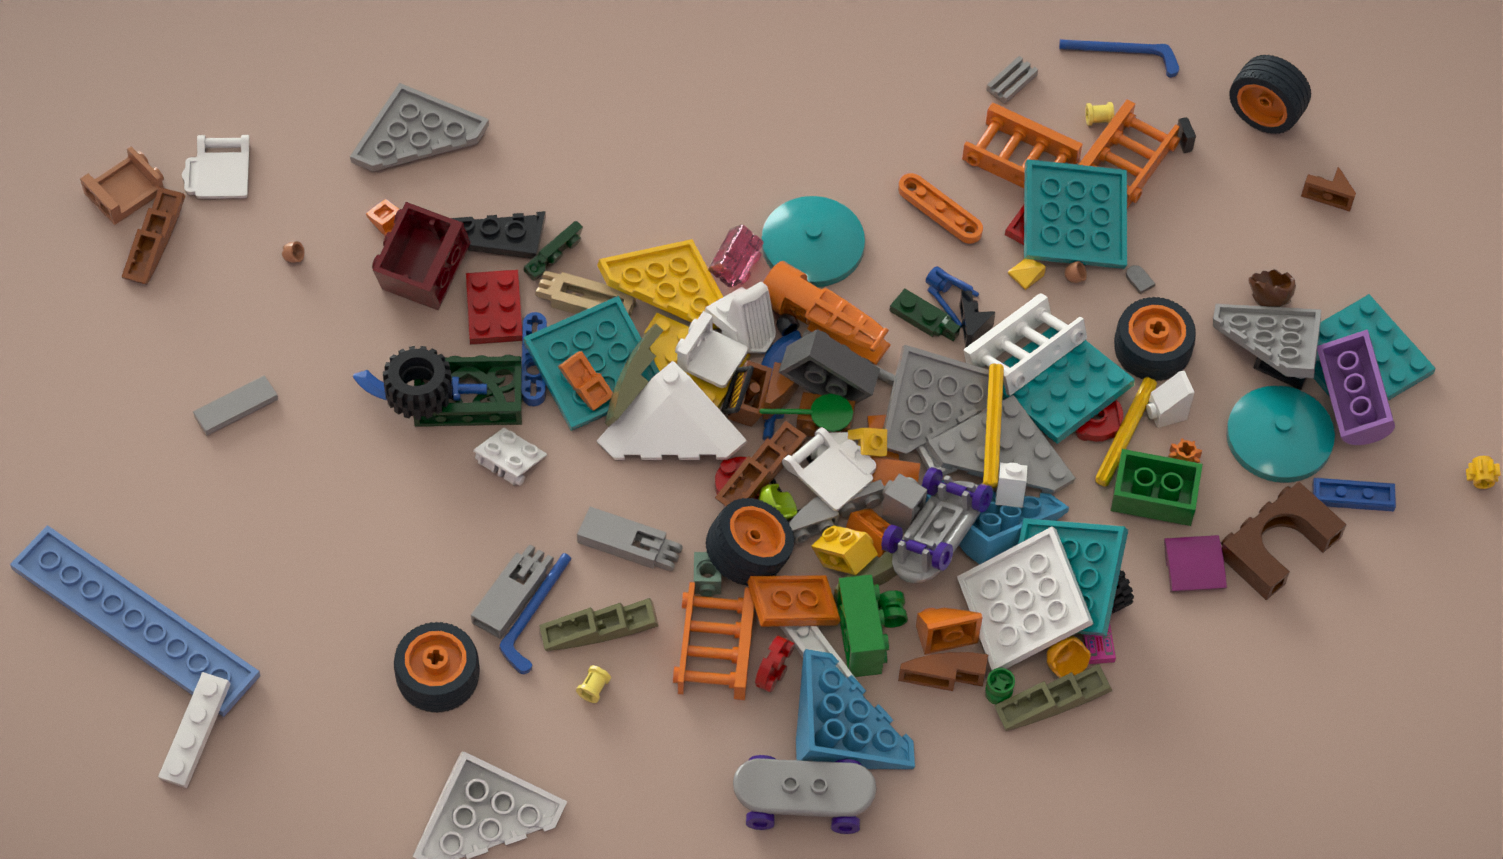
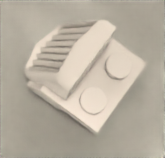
(746, 317)

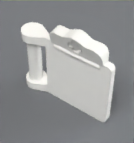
(218, 174)
(836, 473)

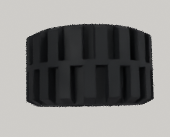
(415, 365)

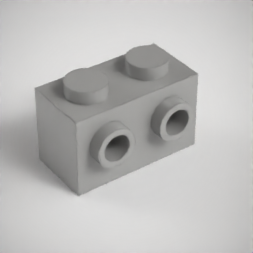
(902, 501)

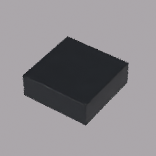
(1186, 135)

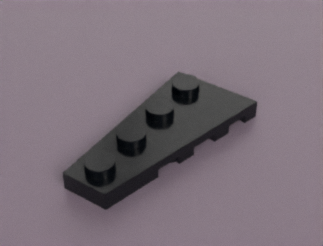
(506, 235)

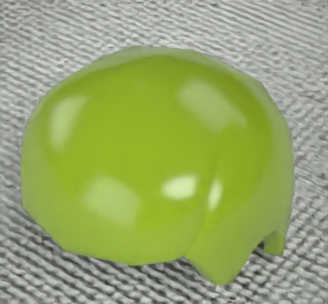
(780, 500)

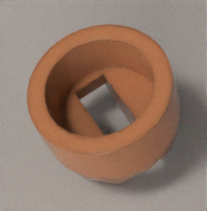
(293, 248)
(1075, 272)

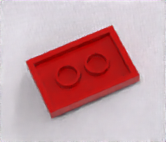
(494, 307)

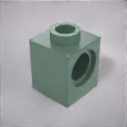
(706, 586)

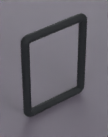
(724, 410)

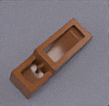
(779, 391)
(945, 669)

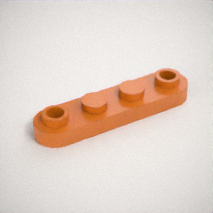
(940, 208)

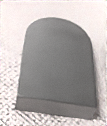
(1139, 279)

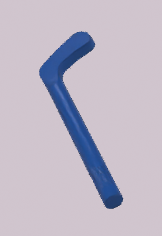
(1161, 50)
(506, 647)

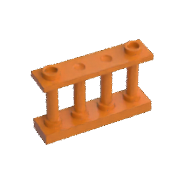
(1023, 130)
(1114, 135)
(738, 655)

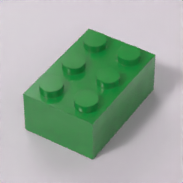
(1156, 487)
(862, 625)

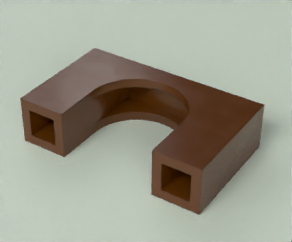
(1293, 509)

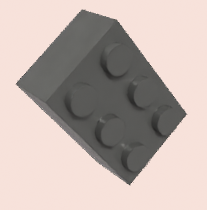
(829, 368)

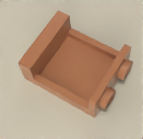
(124, 186)

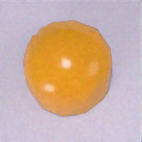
(1068, 656)

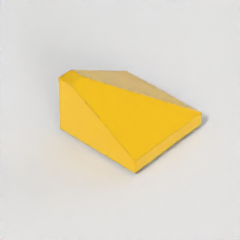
(1027, 272)

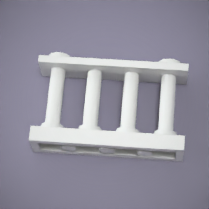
(1022, 325)

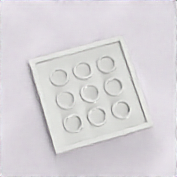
(1025, 599)

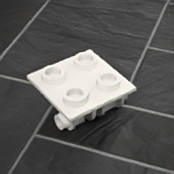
(508, 455)

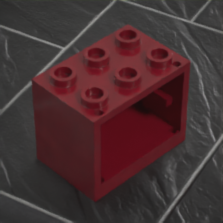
(421, 255)

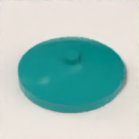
(816, 238)
(1280, 434)

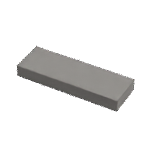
(235, 405)

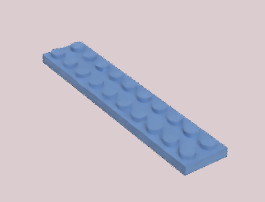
(130, 616)

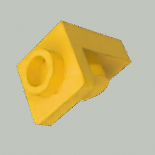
(872, 440)

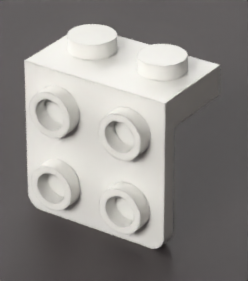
(709, 353)

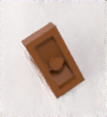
(1333, 193)

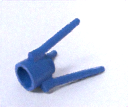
(942, 281)

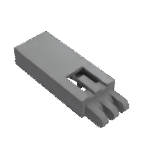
(616, 535)
(509, 597)

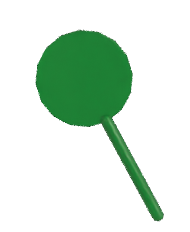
(827, 411)

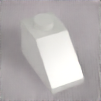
(1171, 401)

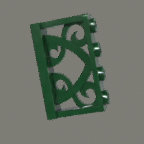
(478, 413)

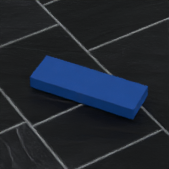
(1355, 494)

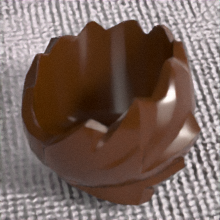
(1272, 288)

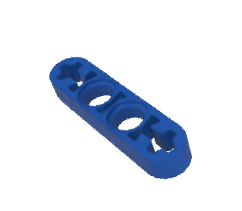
(527, 361)

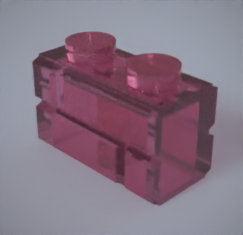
(736, 256)

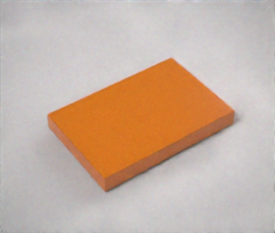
(793, 600)

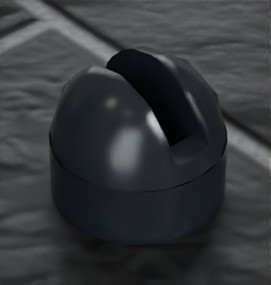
(787, 324)

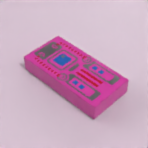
(1100, 647)

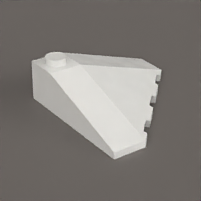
(672, 419)
(483, 809)

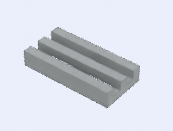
(1023, 67)

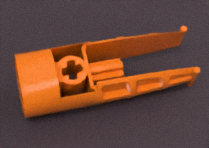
(825, 311)

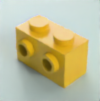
(844, 549)

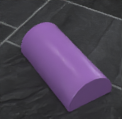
(1356, 389)

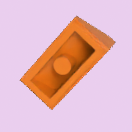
(872, 524)

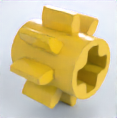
(1483, 472)

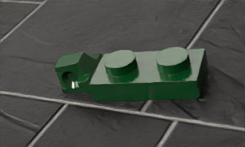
(553, 250)
(924, 315)

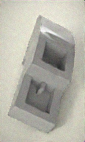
(818, 516)

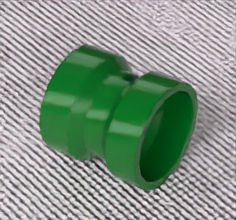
(892, 605)
(1002, 680)

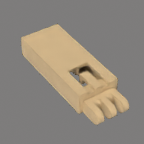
(554, 288)

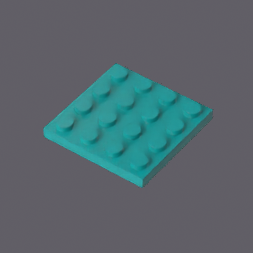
(1075, 214)
(607, 341)
(1397, 356)
(1070, 389)
(1096, 561)

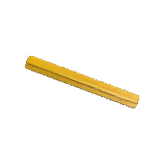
(993, 425)
(1125, 432)

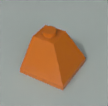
(947, 628)

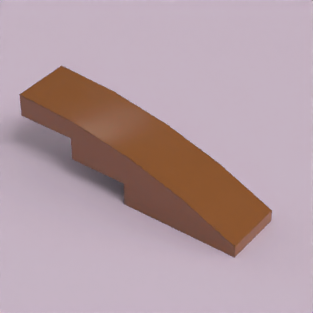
(153, 236)
(763, 465)

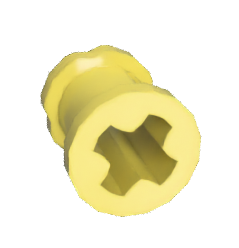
(1099, 113)
(593, 684)

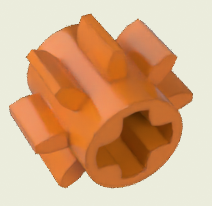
(1185, 451)

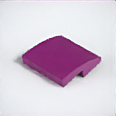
(1195, 563)

